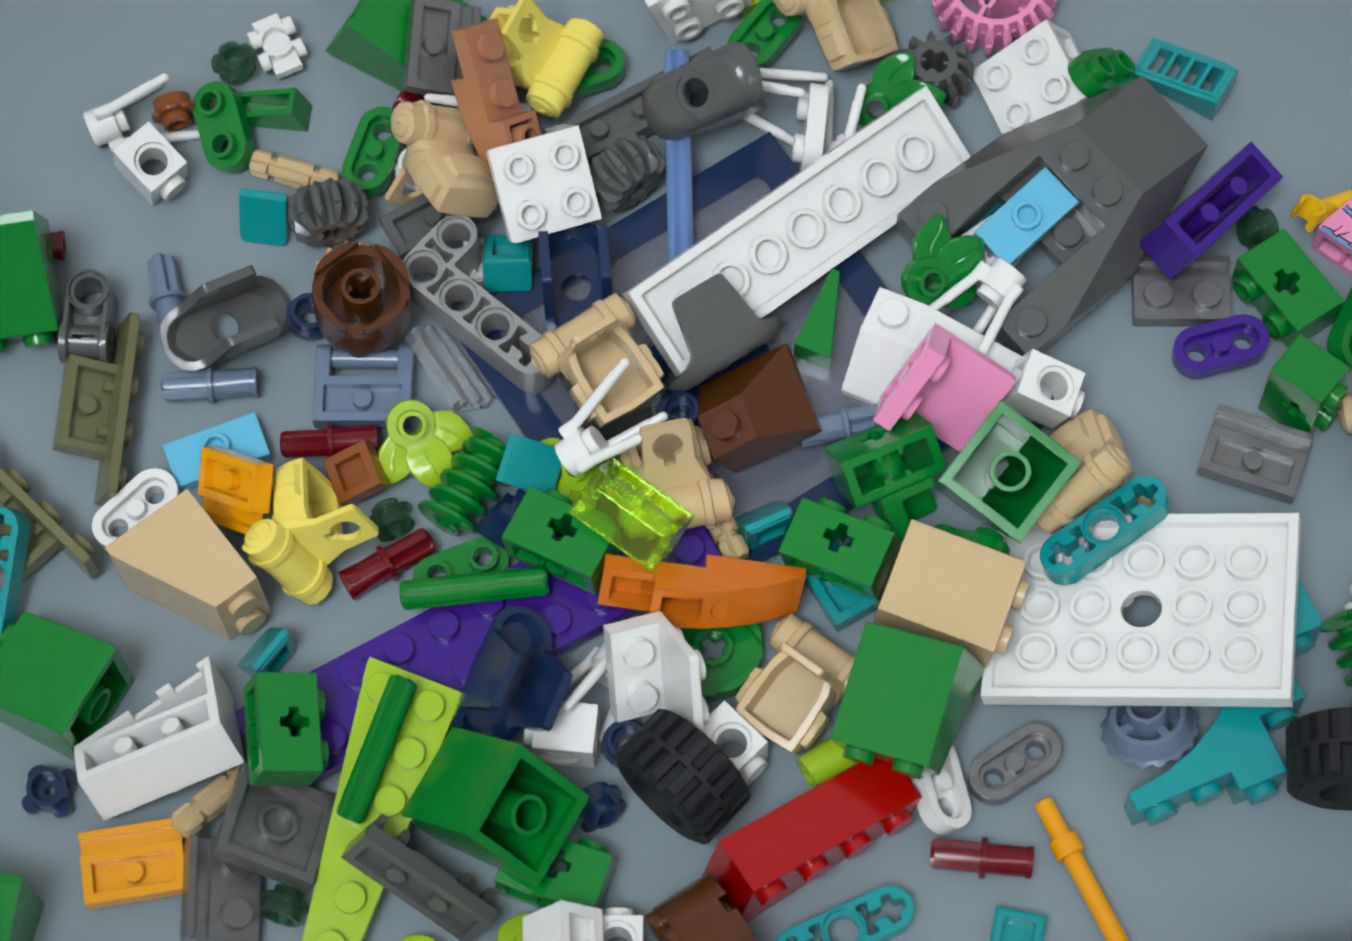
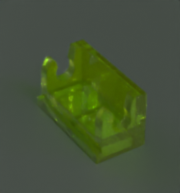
(631, 514)

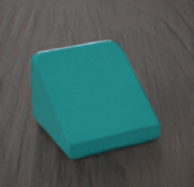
(264, 217)
(507, 264)
(529, 464)
(765, 523)
(268, 652)

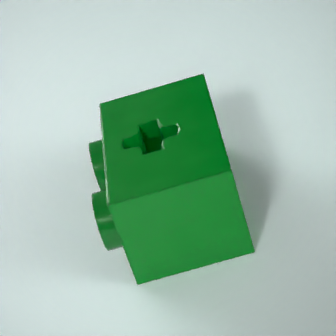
(1286, 289)
(1305, 387)
(884, 460)
(533, 540)
(856, 568)
(272, 752)
(584, 882)

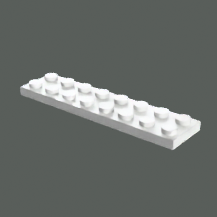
(808, 220)

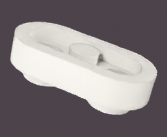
(813, 110)
(132, 505)
(944, 798)

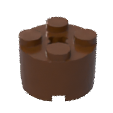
(383, 303)
(698, 915)

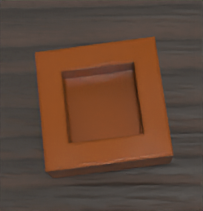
(356, 473)

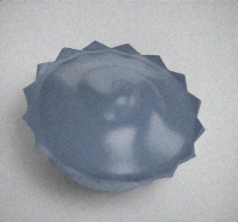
(1149, 733)

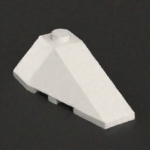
(892, 334)

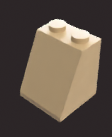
(190, 569)
(953, 591)

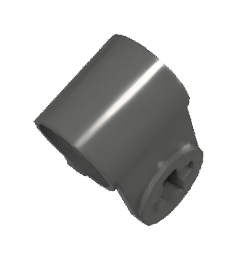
(88, 328)

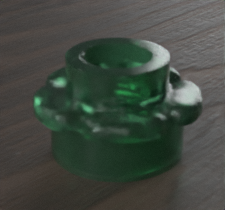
(236, 73)
(1256, 227)
(392, 519)
(284, 905)

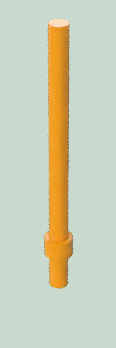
(1068, 850)

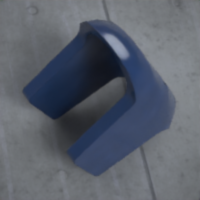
(569, 254)
(513, 678)

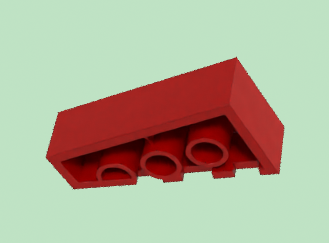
(811, 836)

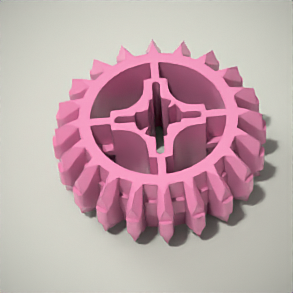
(994, 24)

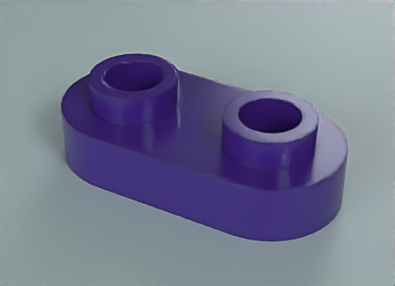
(1217, 346)

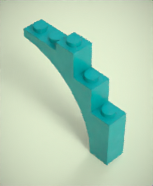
(1232, 752)

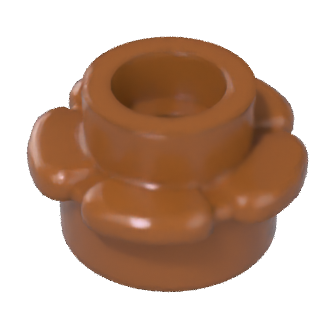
(173, 110)

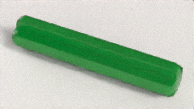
(474, 587)
(376, 749)

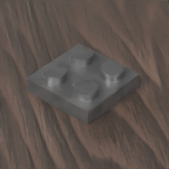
(274, 830)

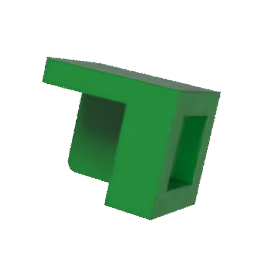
(906, 504)

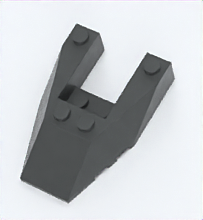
(1123, 163)

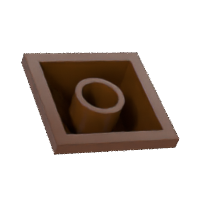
(756, 410)

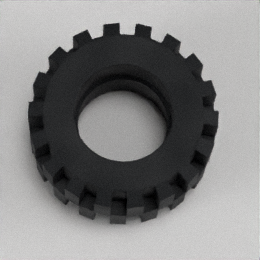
(1321, 758)
(682, 776)

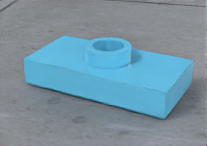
(1026, 217)
(238, 435)

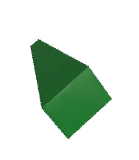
(277, 109)
(817, 334)

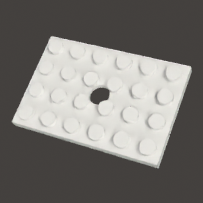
(1220, 633)

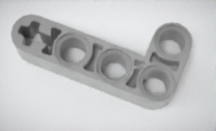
(483, 315)

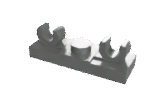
(420, 881)

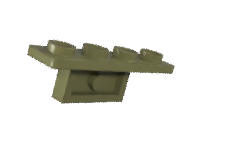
(95, 408)
(45, 533)

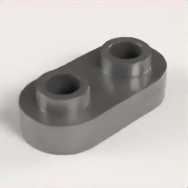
(1012, 765)

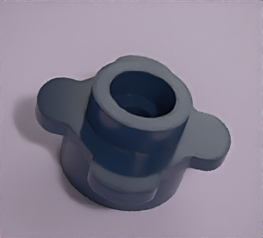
(42, 778)
(602, 806)

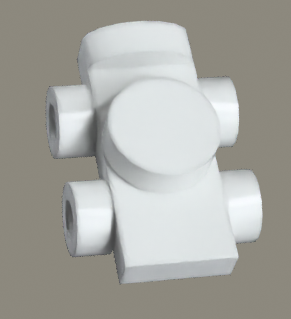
(279, 51)

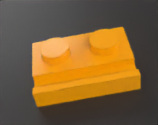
(234, 487)
(131, 863)

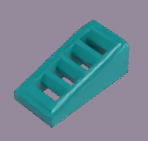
(1191, 96)

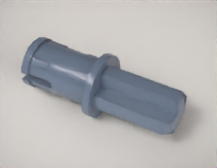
(164, 285)
(210, 384)
(841, 424)

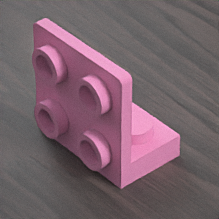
(946, 386)

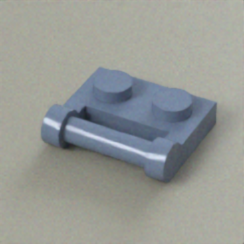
(361, 398)

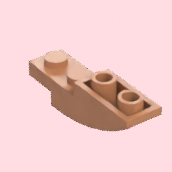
(488, 91)

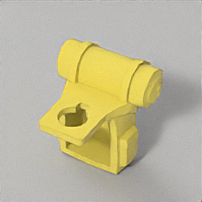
(547, 55)
(304, 532)

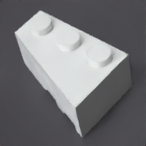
(162, 747)

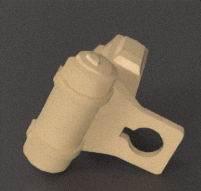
(846, 29)
(440, 161)
(590, 349)
(676, 463)
(1102, 471)
(796, 687)

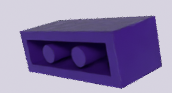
(1210, 210)

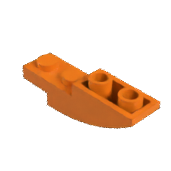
(711, 596)

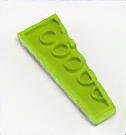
(343, 895)

